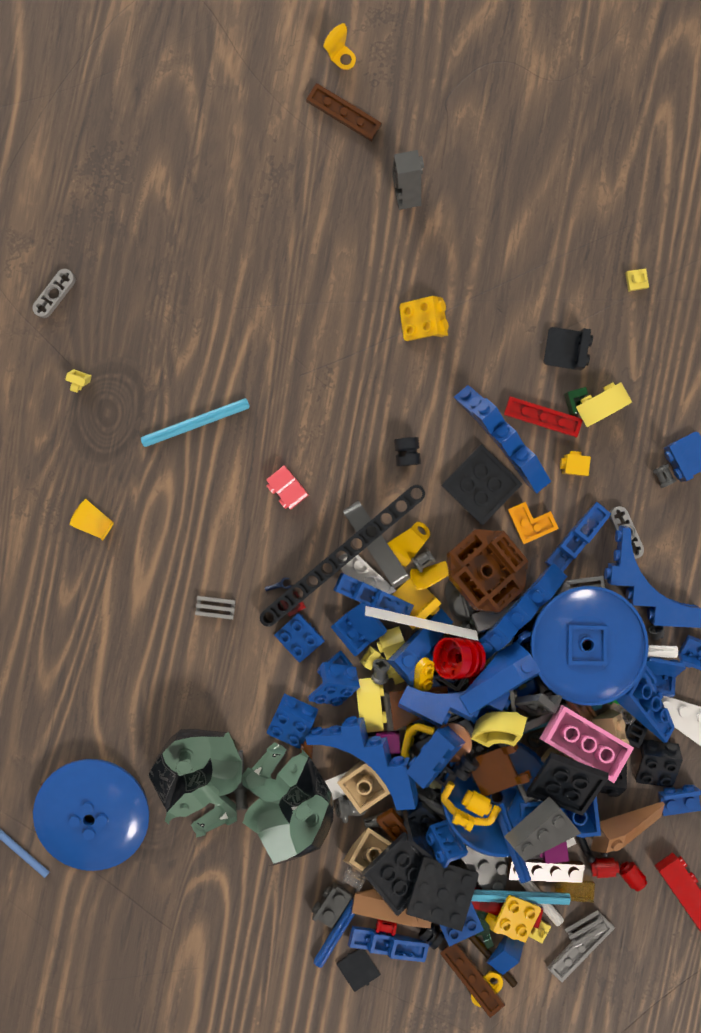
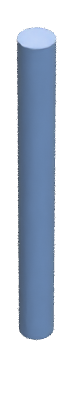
(23, 854)

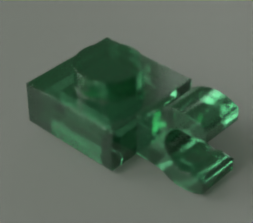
(485, 934)

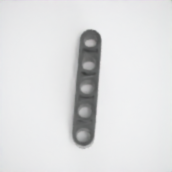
(378, 548)

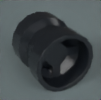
(465, 766)
(432, 936)

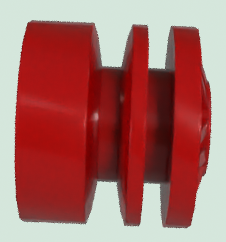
(459, 658)

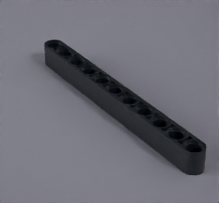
(322, 576)

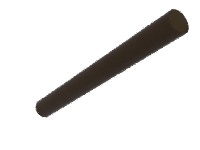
(486, 952)

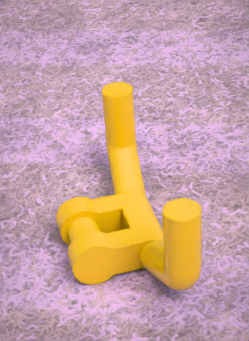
(409, 736)
(463, 818)

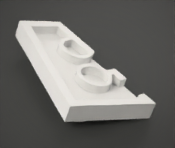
(360, 570)
(685, 717)

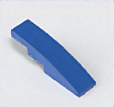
(579, 536)
(370, 595)
(396, 946)

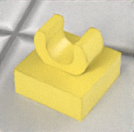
(637, 280)
(78, 380)
(370, 655)
(541, 933)

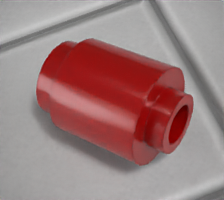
(604, 867)
(633, 876)

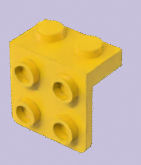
(424, 318)
(423, 600)
(514, 919)

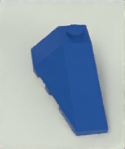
(418, 646)
(503, 674)
(646, 706)
(587, 824)

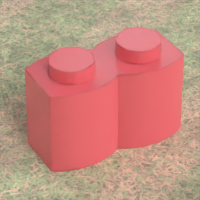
(287, 488)

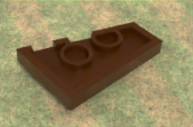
(400, 716)

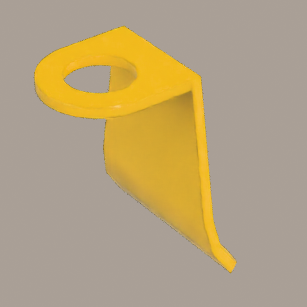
(335, 46)
(91, 520)
(409, 543)
(429, 575)

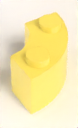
(603, 404)
(389, 644)
(370, 705)
(499, 728)

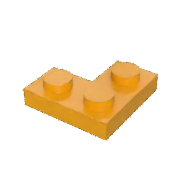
(529, 527)

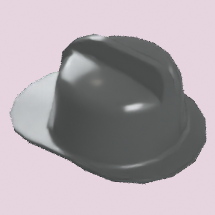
(457, 604)

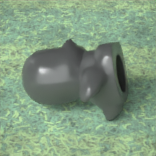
(345, 808)

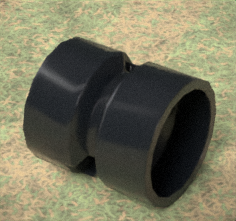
(407, 451)

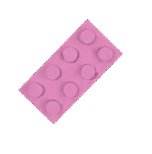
(586, 742)

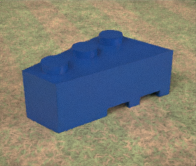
(434, 756)

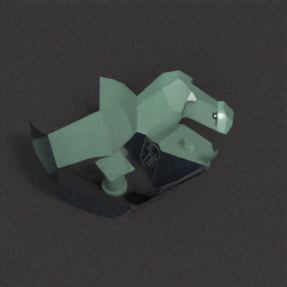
(195, 771)
(286, 831)

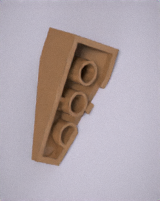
(622, 829)
(371, 904)

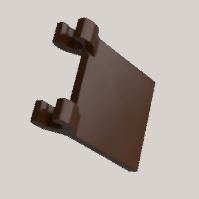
(497, 771)

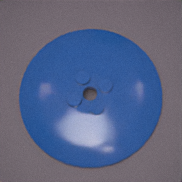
(616, 651)
(95, 790)
(490, 839)

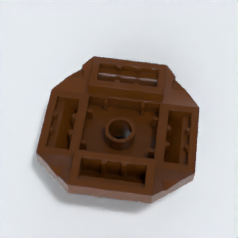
(503, 566)

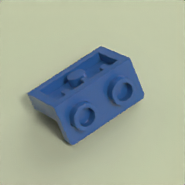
(680, 800)
(445, 843)

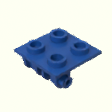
(299, 637)
(471, 927)

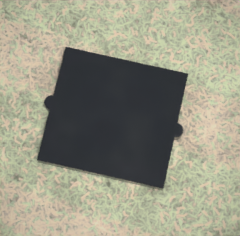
(358, 969)

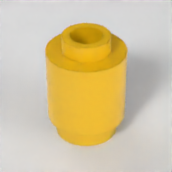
(477, 803)

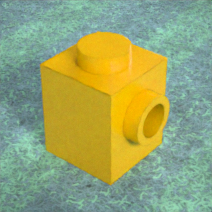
(575, 464)

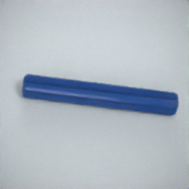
(519, 863)
(334, 936)

